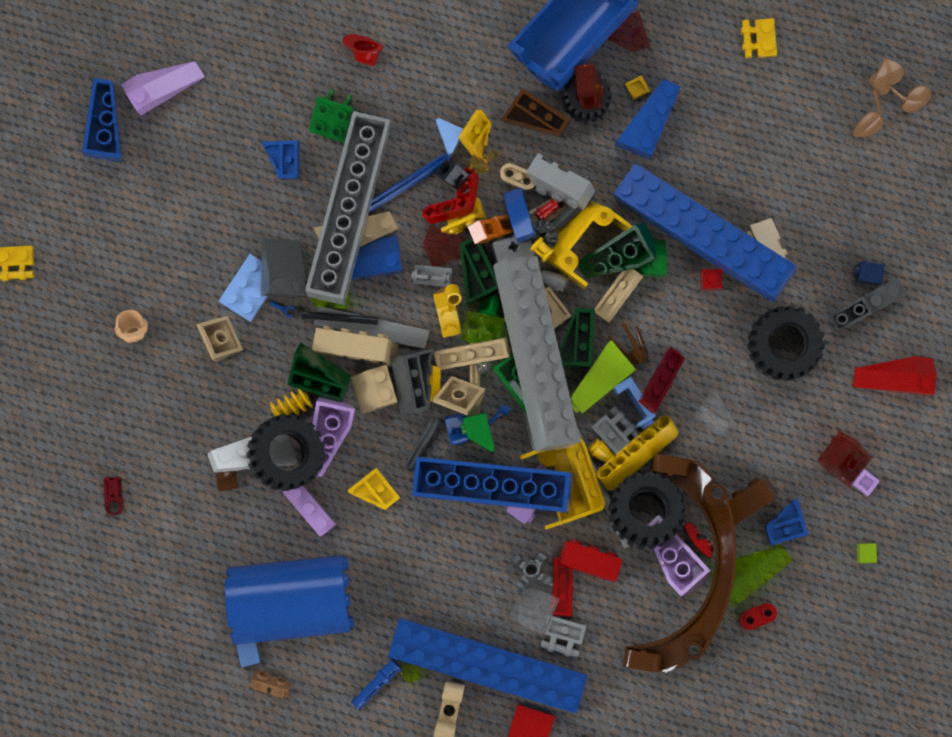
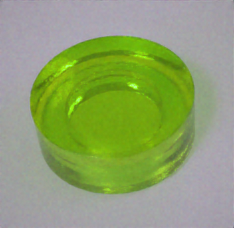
(410, 672)

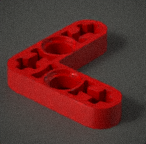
(436, 212)

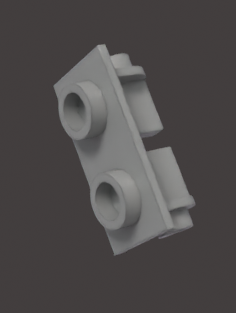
(431, 275)

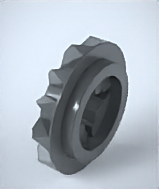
(542, 226)

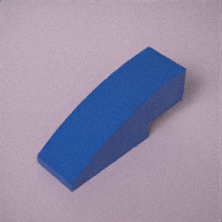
(519, 215)

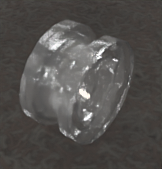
(484, 367)

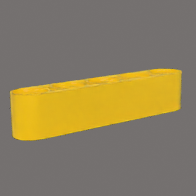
(637, 452)

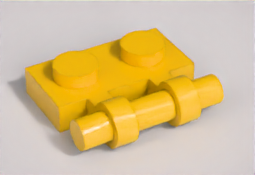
(765, 38)
(16, 256)

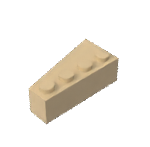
(354, 345)

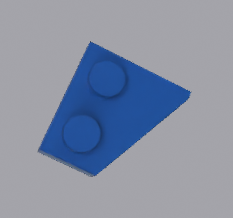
(284, 157)
(787, 524)

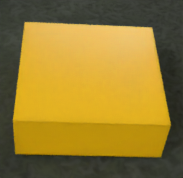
(637, 88)

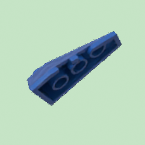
(378, 259)

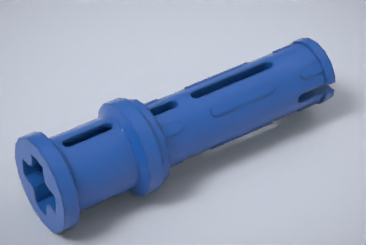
(383, 677)

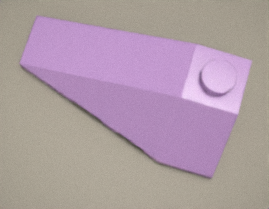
(157, 86)

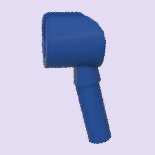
(282, 308)
(504, 409)

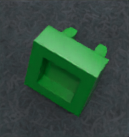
(490, 306)

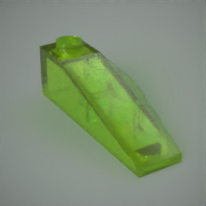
(756, 570)

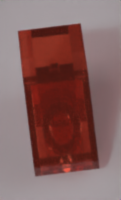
(588, 86)

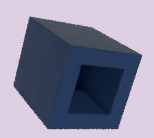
(869, 273)

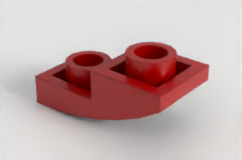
(702, 545)

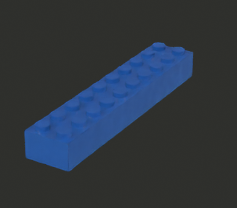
(705, 233)
(488, 665)

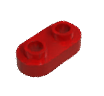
(758, 616)

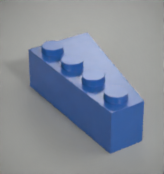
(102, 125)
(646, 127)

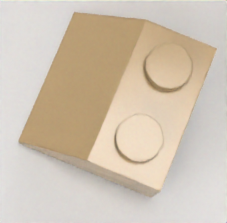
(374, 389)

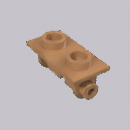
(262, 680)

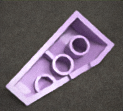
(333, 422)
(681, 565)

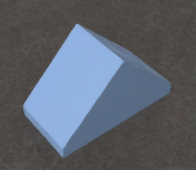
(449, 135)

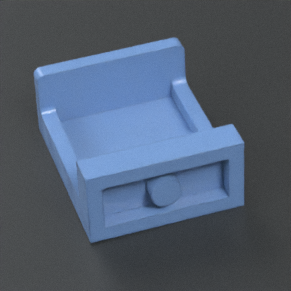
(635, 394)

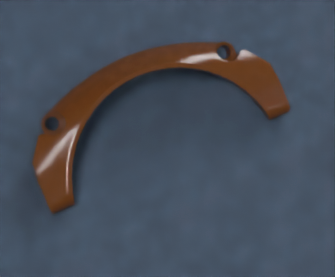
(700, 629)

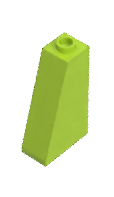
(603, 376)

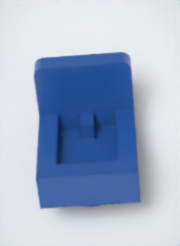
(454, 429)

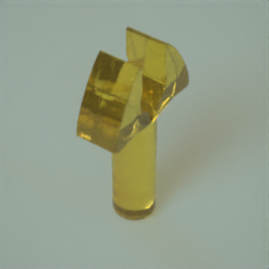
(481, 163)

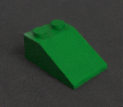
(507, 373)

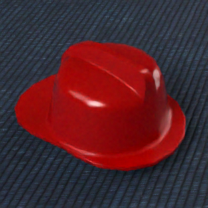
(364, 49)

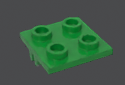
(331, 118)

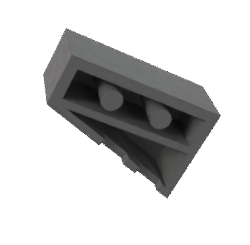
(412, 380)

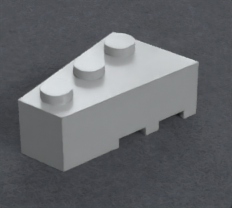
(560, 184)

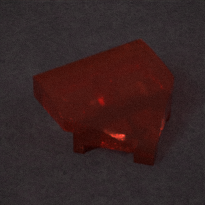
(631, 34)
(441, 246)

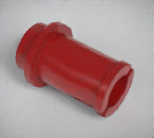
(546, 210)

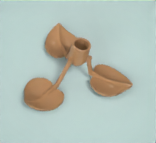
(890, 73)

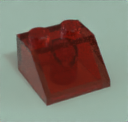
(844, 458)

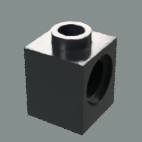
(451, 174)

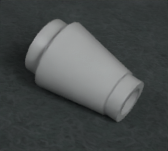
(555, 280)

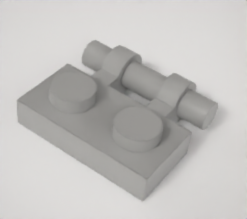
(610, 432)
(564, 630)

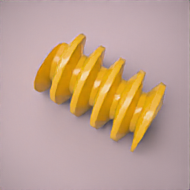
(292, 404)

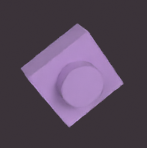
(865, 482)

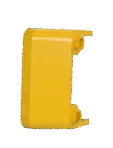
(564, 259)
(586, 491)

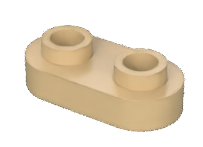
(516, 180)

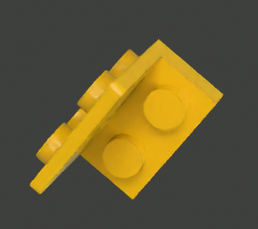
(459, 224)

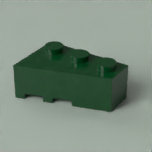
(478, 272)
(578, 340)
(317, 375)

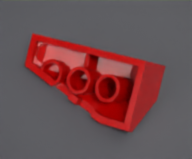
(904, 375)

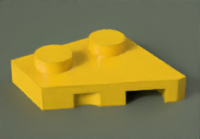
(475, 133)
(375, 490)

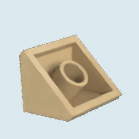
(219, 338)
(460, 396)

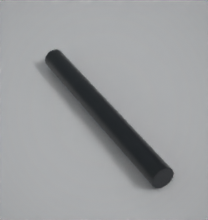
(339, 317)

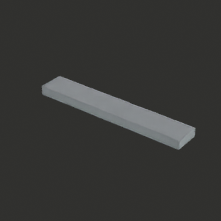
(396, 332)

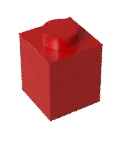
(711, 280)

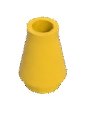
(600, 450)

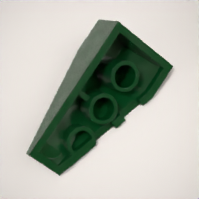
(624, 252)

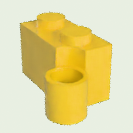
(446, 310)

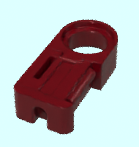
(112, 493)

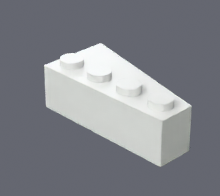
(234, 456)

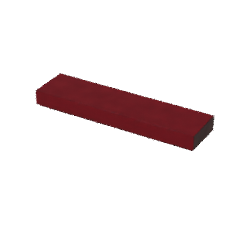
(661, 380)

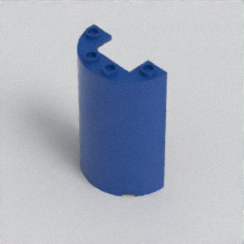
(567, 36)
(288, 599)

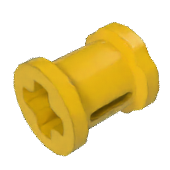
(542, 249)

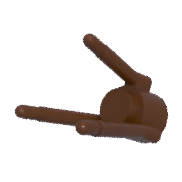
(639, 353)

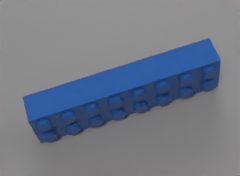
(492, 484)

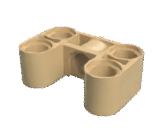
(452, 696)

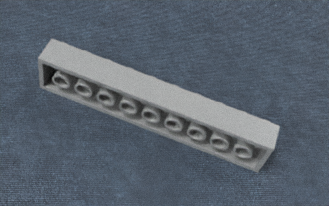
(348, 208)
(536, 353)

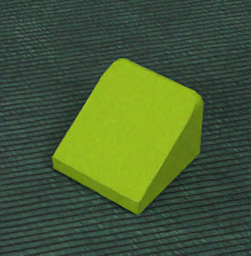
(866, 553)

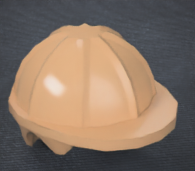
(130, 326)

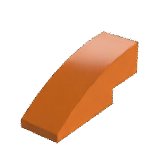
(490, 229)

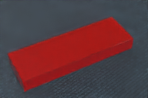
(562, 588)

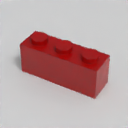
(590, 560)

